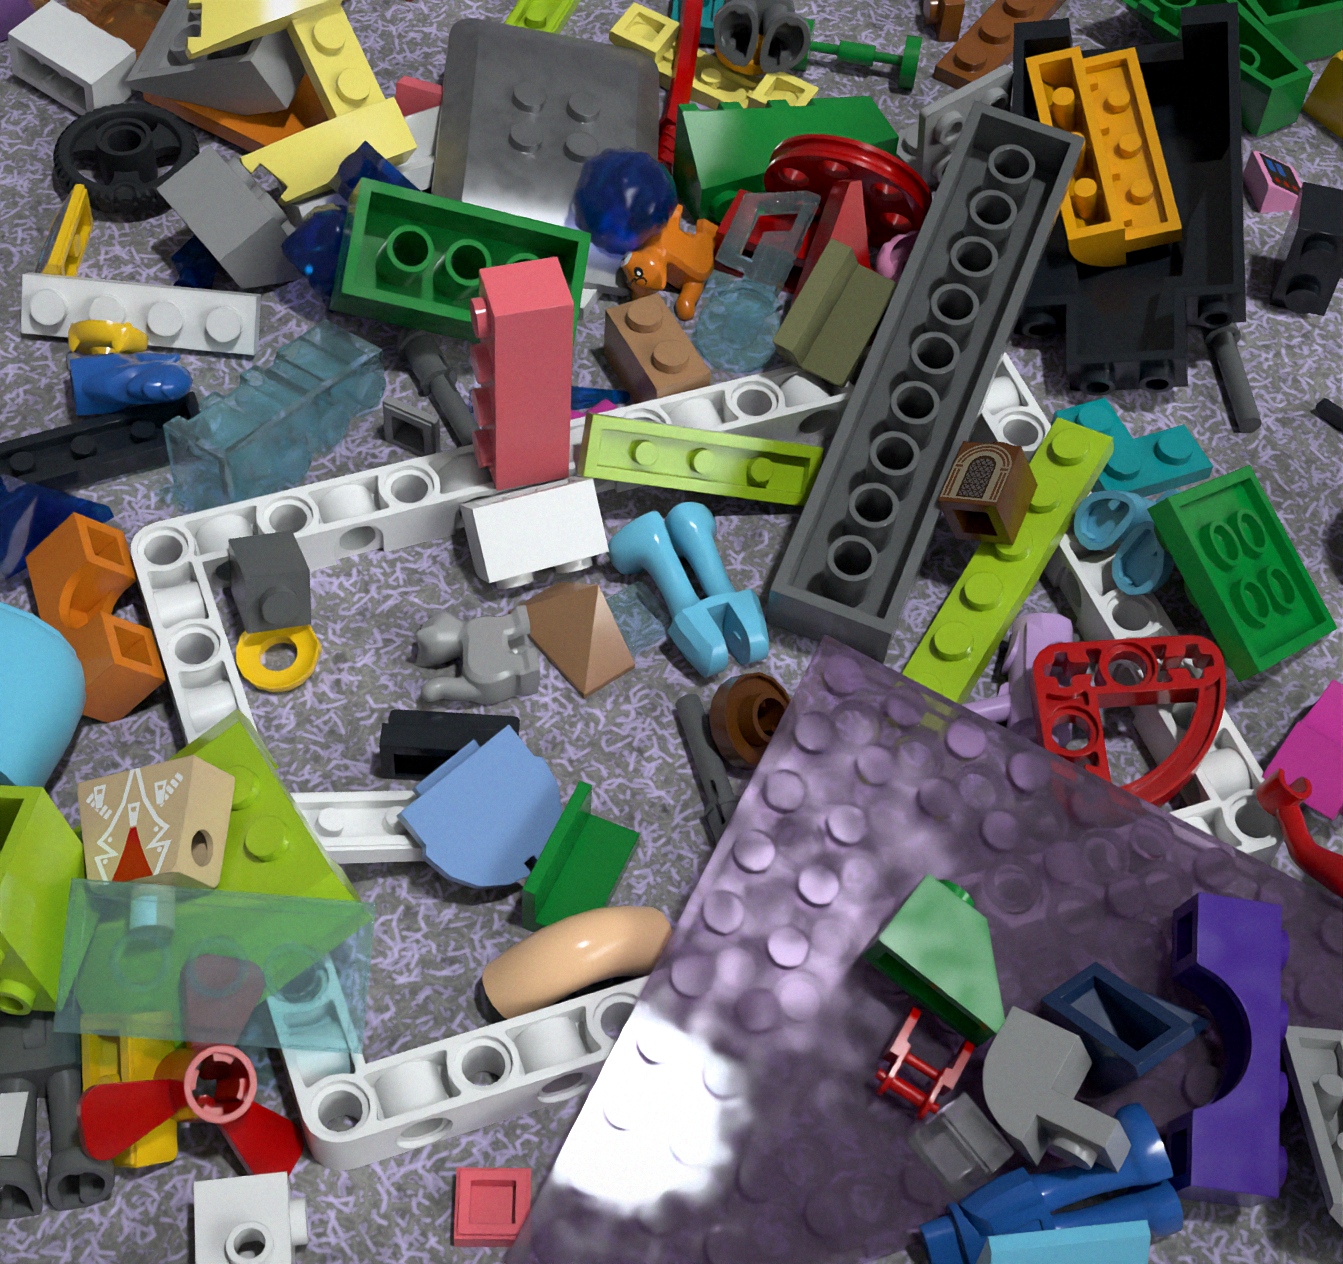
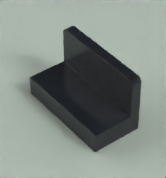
(421, 741)

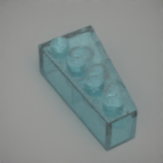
(274, 420)

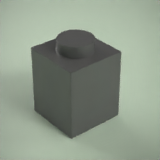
(270, 581)

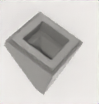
(411, 427)

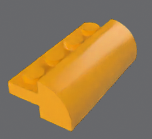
(1121, 181)

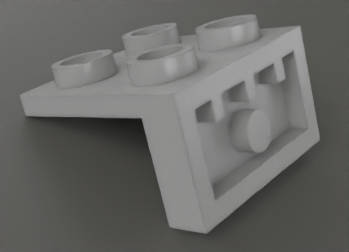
(932, 140)

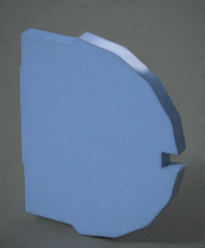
(485, 812)

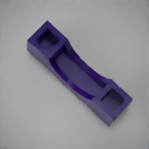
(1233, 962)

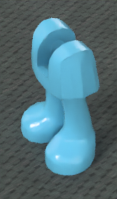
(1123, 517)
(697, 625)

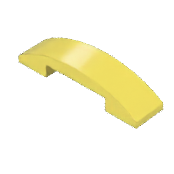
(713, 81)

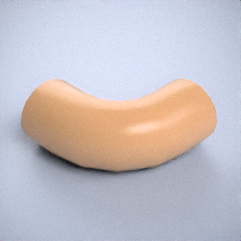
(575, 955)

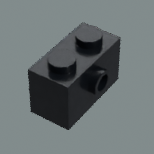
(1310, 252)

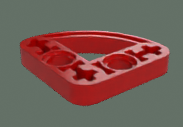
(1081, 701)

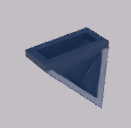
(1120, 1025)

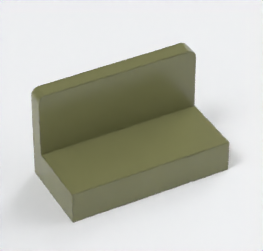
(834, 316)

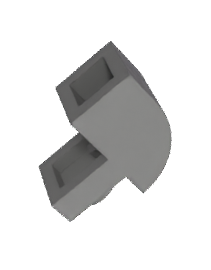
(1032, 1090)

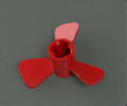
(124, 1112)

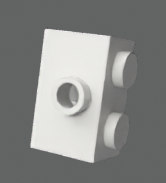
(71, 59)
(534, 530)
(248, 1220)

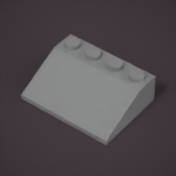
(237, 79)

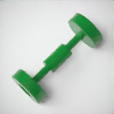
(866, 55)

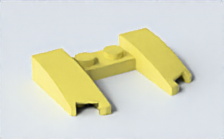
(338, 74)

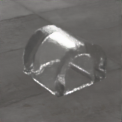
(960, 1145)

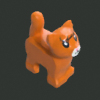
(674, 258)

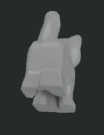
(492, 656)

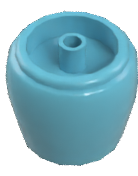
(38, 697)

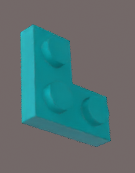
(1143, 463)

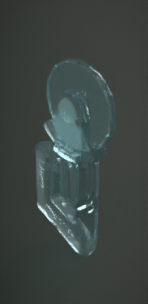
(743, 318)

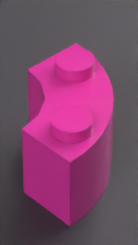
(1316, 753)

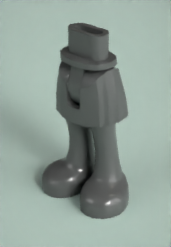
(783, 30)
(50, 1068)

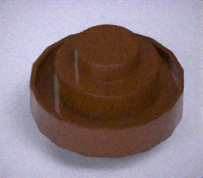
(746, 716)

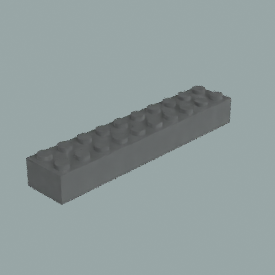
(924, 383)

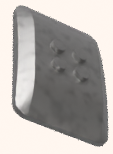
(529, 113)

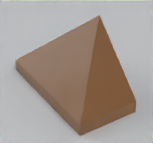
(578, 635)

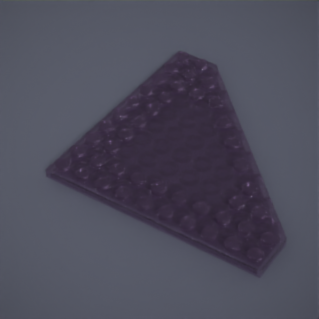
(746, 1073)

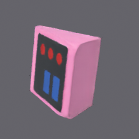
(1271, 183)

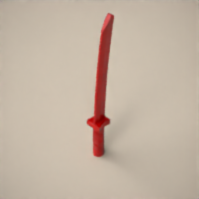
(681, 79)

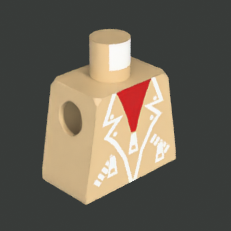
(157, 824)

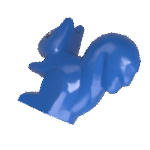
(119, 380)

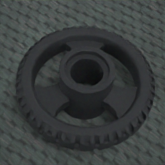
(126, 152)

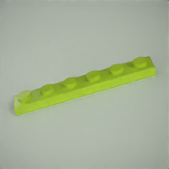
(1003, 574)

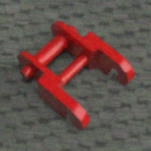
(942, 1080)

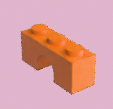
(76, 584)

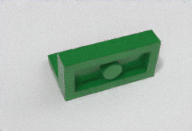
(578, 864)

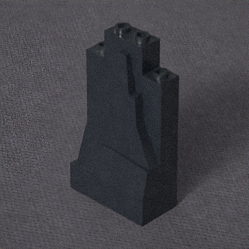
(1133, 318)

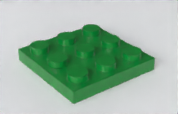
(1241, 571)

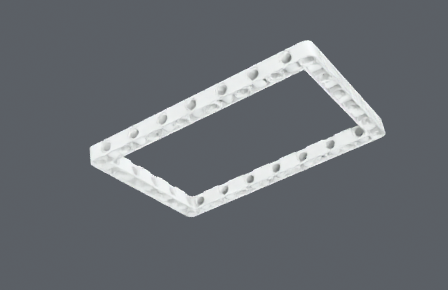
(563, 1047)

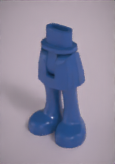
(1025, 1201)

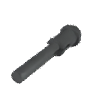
(1224, 342)
(436, 375)
(708, 763)

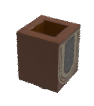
(988, 492)

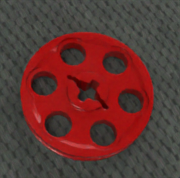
(892, 191)

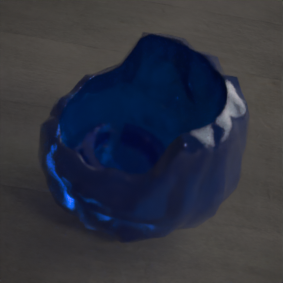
(623, 199)
(316, 248)

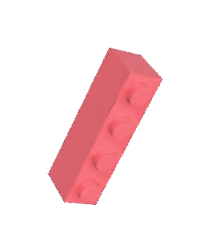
(523, 372)

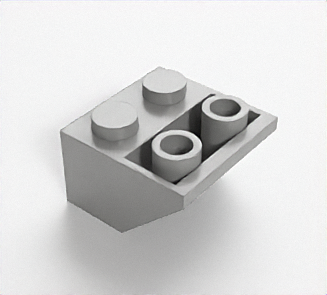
(232, 218)

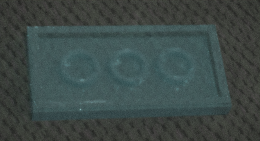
(215, 966)

